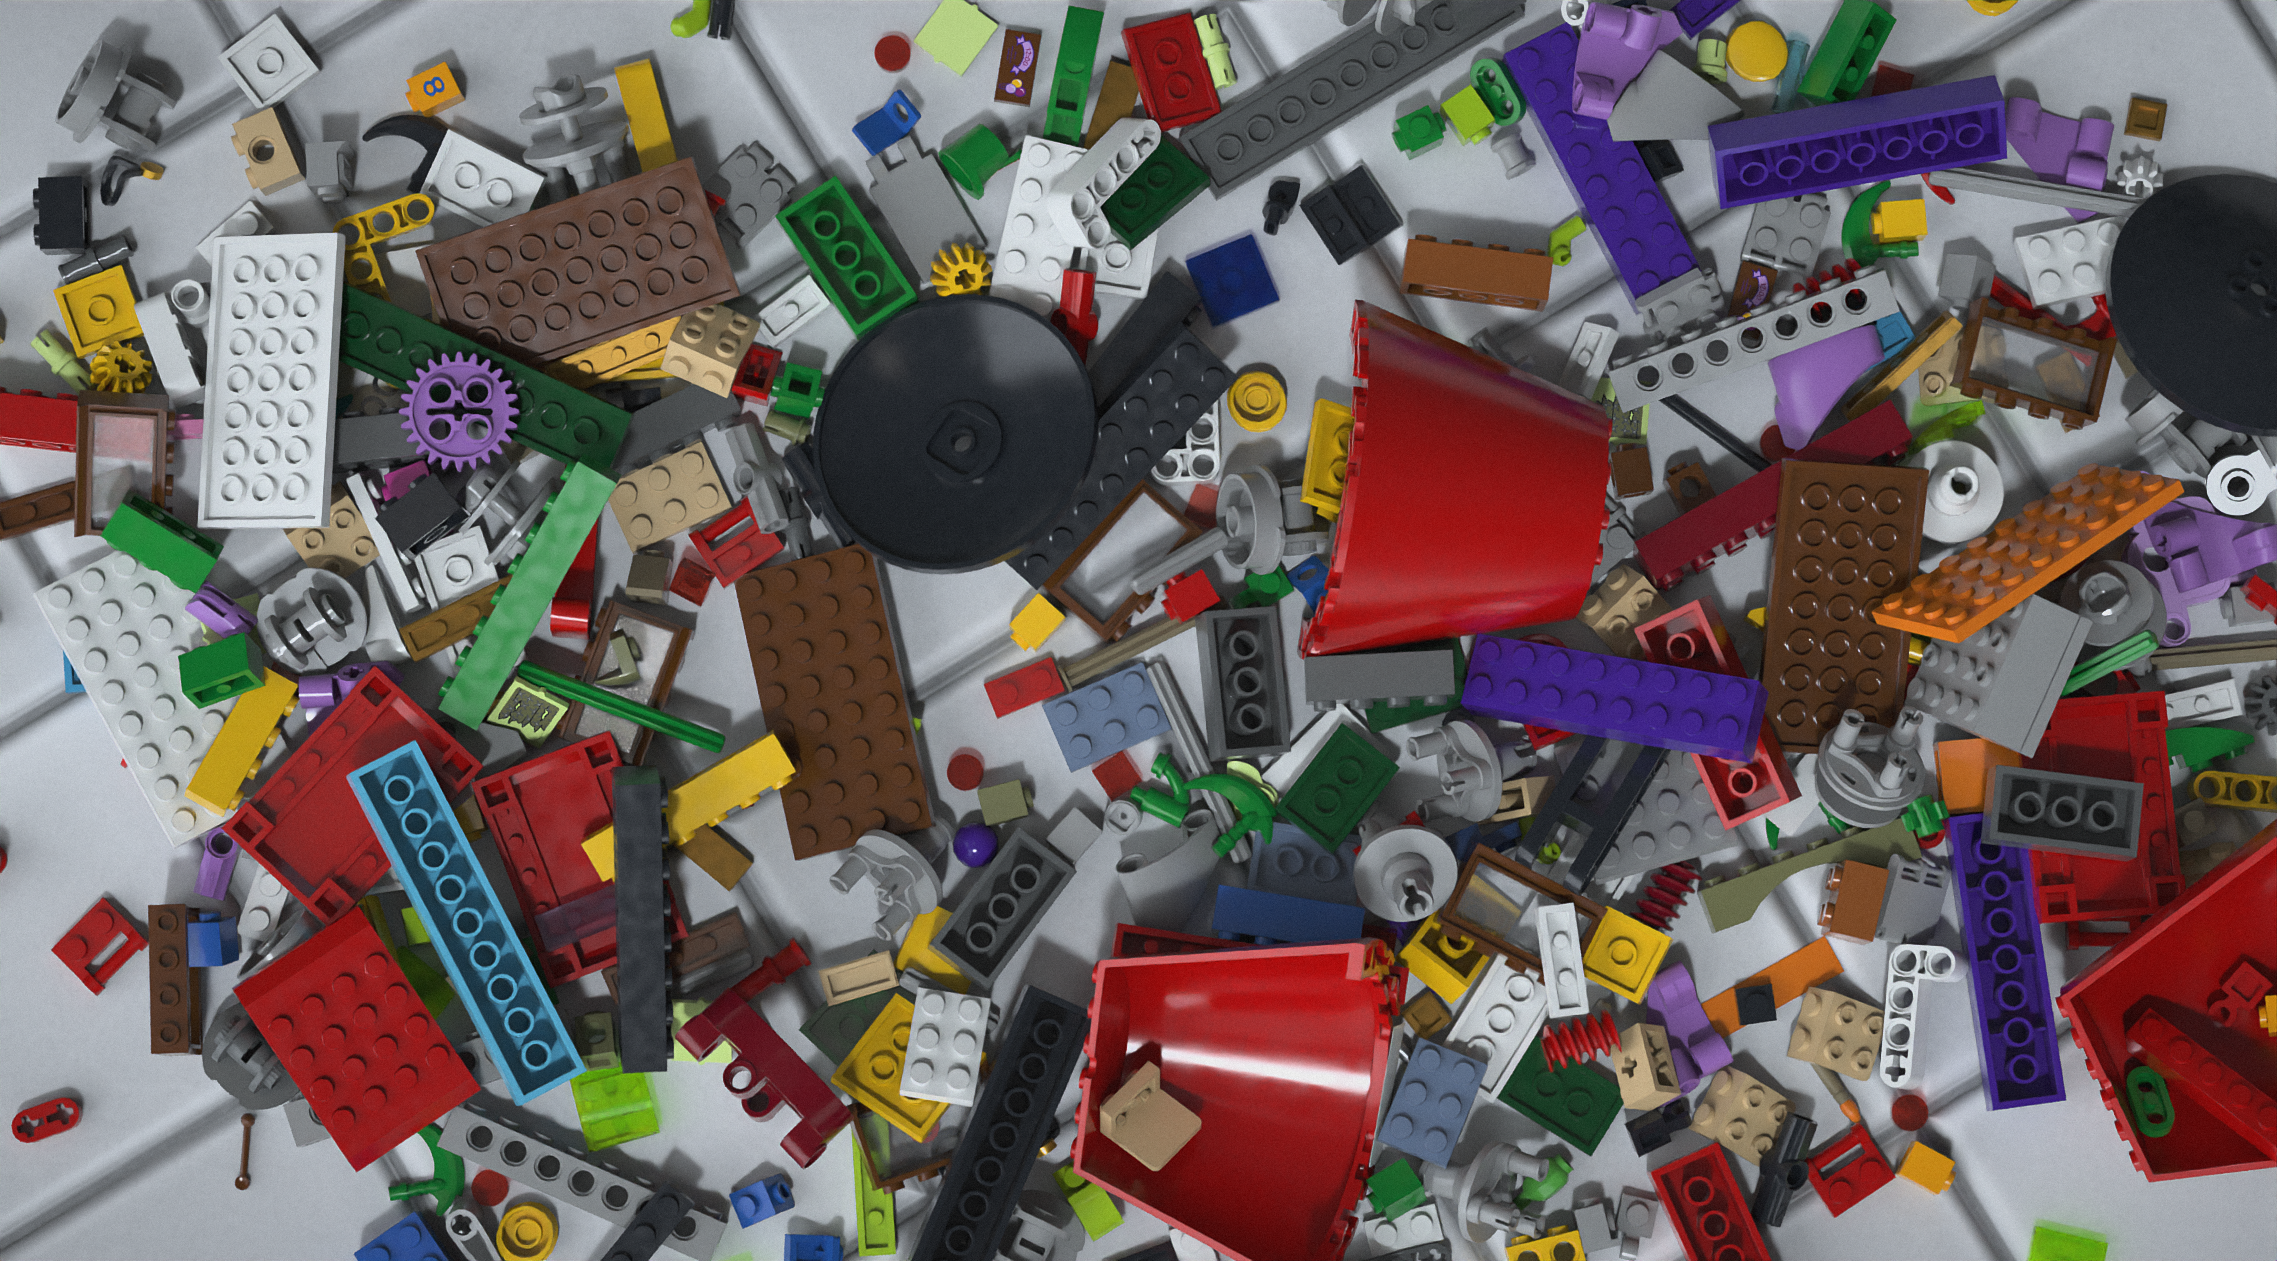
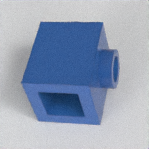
(212, 940)

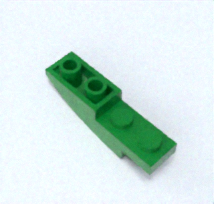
(1073, 75)
(2199, 744)

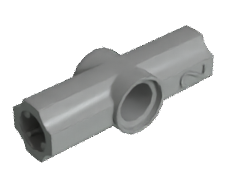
(757, 478)

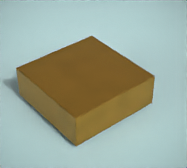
(2145, 119)
(1426, 1016)

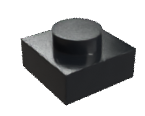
(1755, 1004)

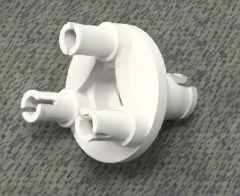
(1956, 516)

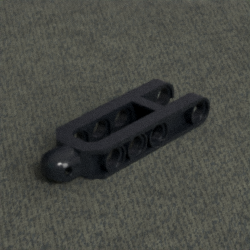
(1600, 830)

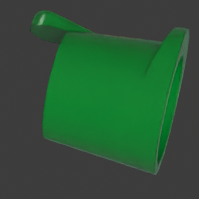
(976, 158)

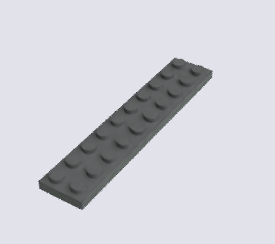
(1329, 94)

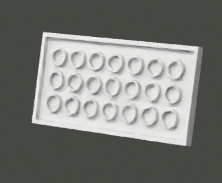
(271, 381)
(124, 643)

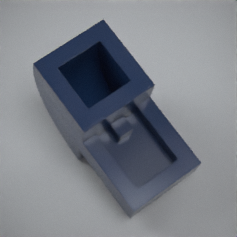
(1501, 839)

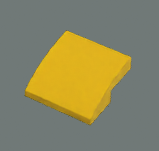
(916, 955)

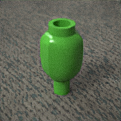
(1542, 1191)

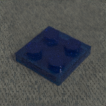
(1232, 281)

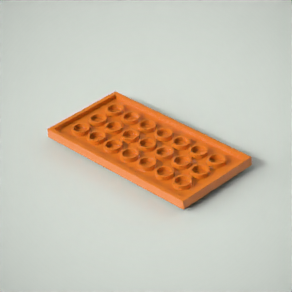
(2026, 552)

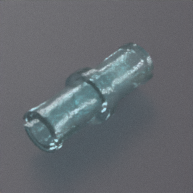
(1790, 77)

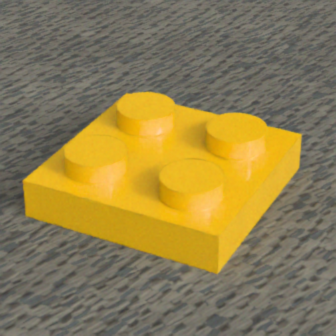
(99, 311)
(1625, 955)

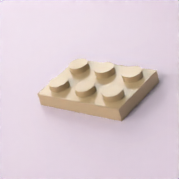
(668, 498)

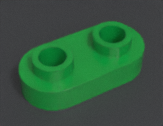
(1498, 92)
(2150, 1104)

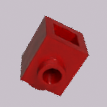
(1188, 596)

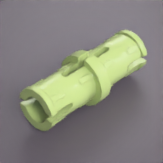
(1215, 51)
(62, 362)

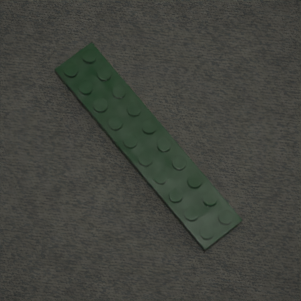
(553, 413)

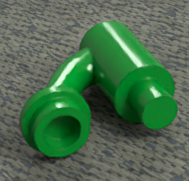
(1159, 803)

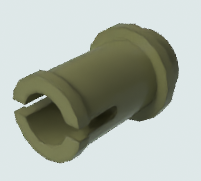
(787, 427)

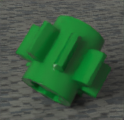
(1925, 816)

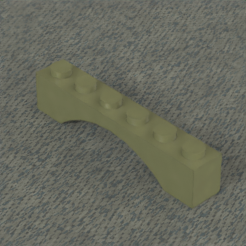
(1738, 899)

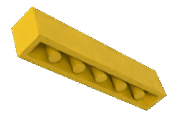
(708, 796)

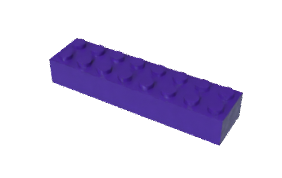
(1858, 142)
(1602, 175)
(1615, 698)
(2005, 969)

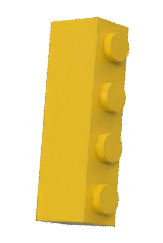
(240, 743)

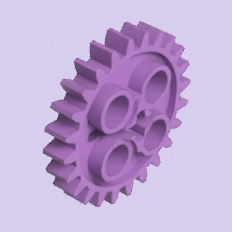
(460, 378)

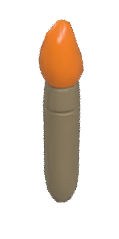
(1840, 1095)

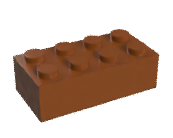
(1476, 274)

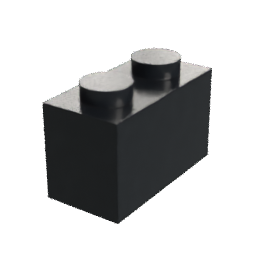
(62, 215)

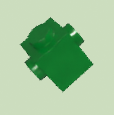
(1419, 132)
(798, 390)

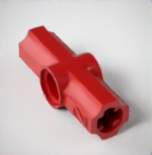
(1075, 313)

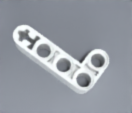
(1079, 195)
(1194, 450)
(1917, 1014)

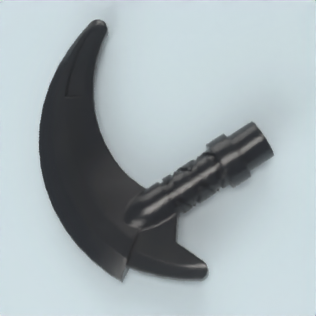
(420, 129)

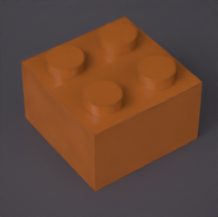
(1853, 902)

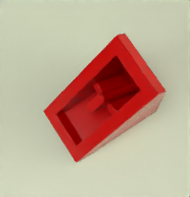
(757, 375)

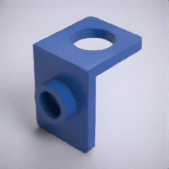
(886, 124)
(1314, 587)

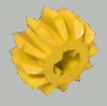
(956, 261)
(121, 369)

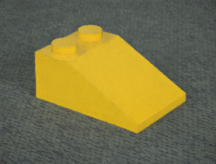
(1441, 961)

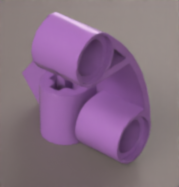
(1614, 50)
(2060, 148)
(1815, 379)
(2207, 545)
(325, 692)
(1690, 1036)

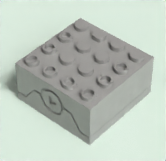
(2002, 676)

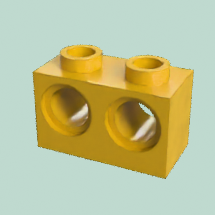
(1545, 1246)

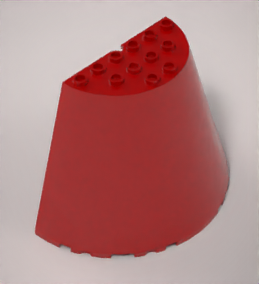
(1460, 496)
(2178, 970)
(1280, 1065)

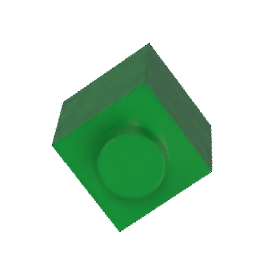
(1395, 1190)

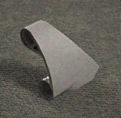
(1669, 105)
(1170, 887)

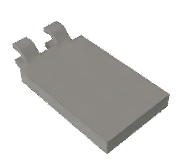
(921, 208)

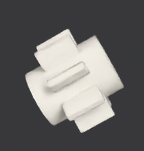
(2140, 178)

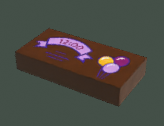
(1017, 68)
(1751, 290)

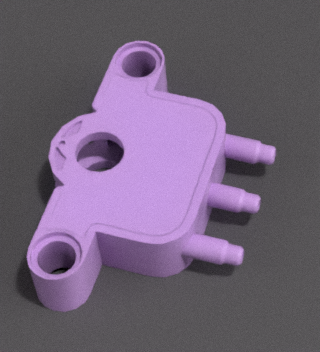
(2176, 603)

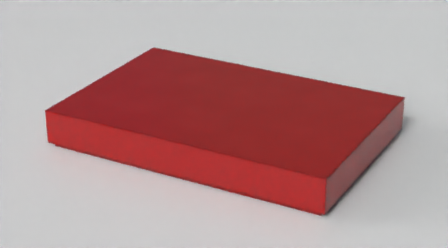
(1171, 72)

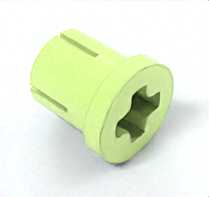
(1711, 61)

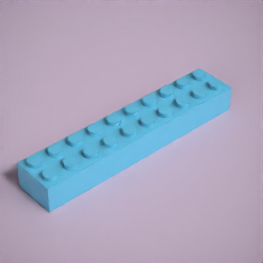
(466, 923)

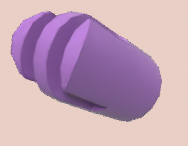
(220, 612)

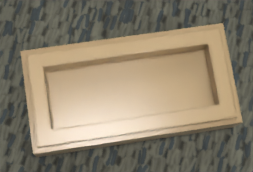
(859, 978)

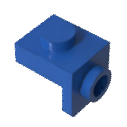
(762, 1200)
(812, 1248)

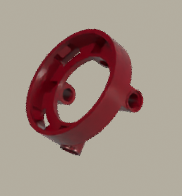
(774, 1072)

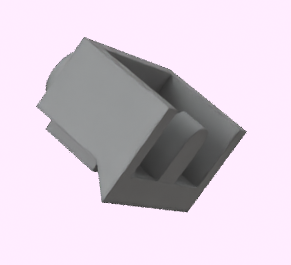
(329, 170)

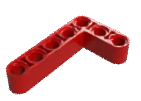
(574, 598)

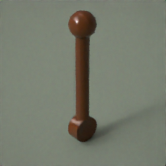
(243, 1182)

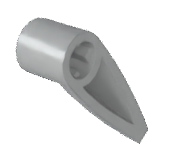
(471, 1238)

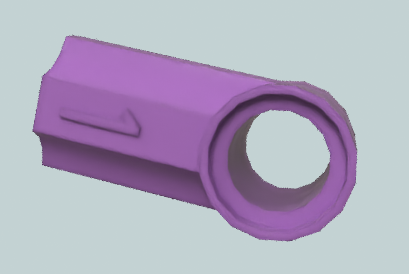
(216, 868)

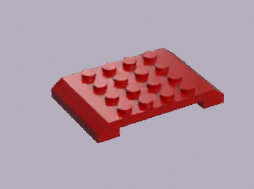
(2121, 741)
(306, 816)
(538, 823)
(356, 1038)

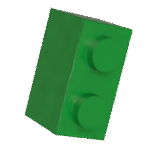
(221, 670)

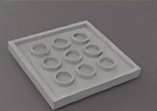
(1670, 821)

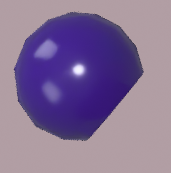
(975, 844)

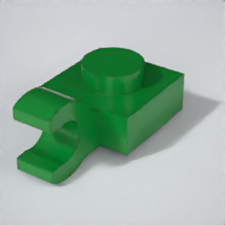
(1262, 589)

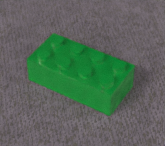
(846, 257)

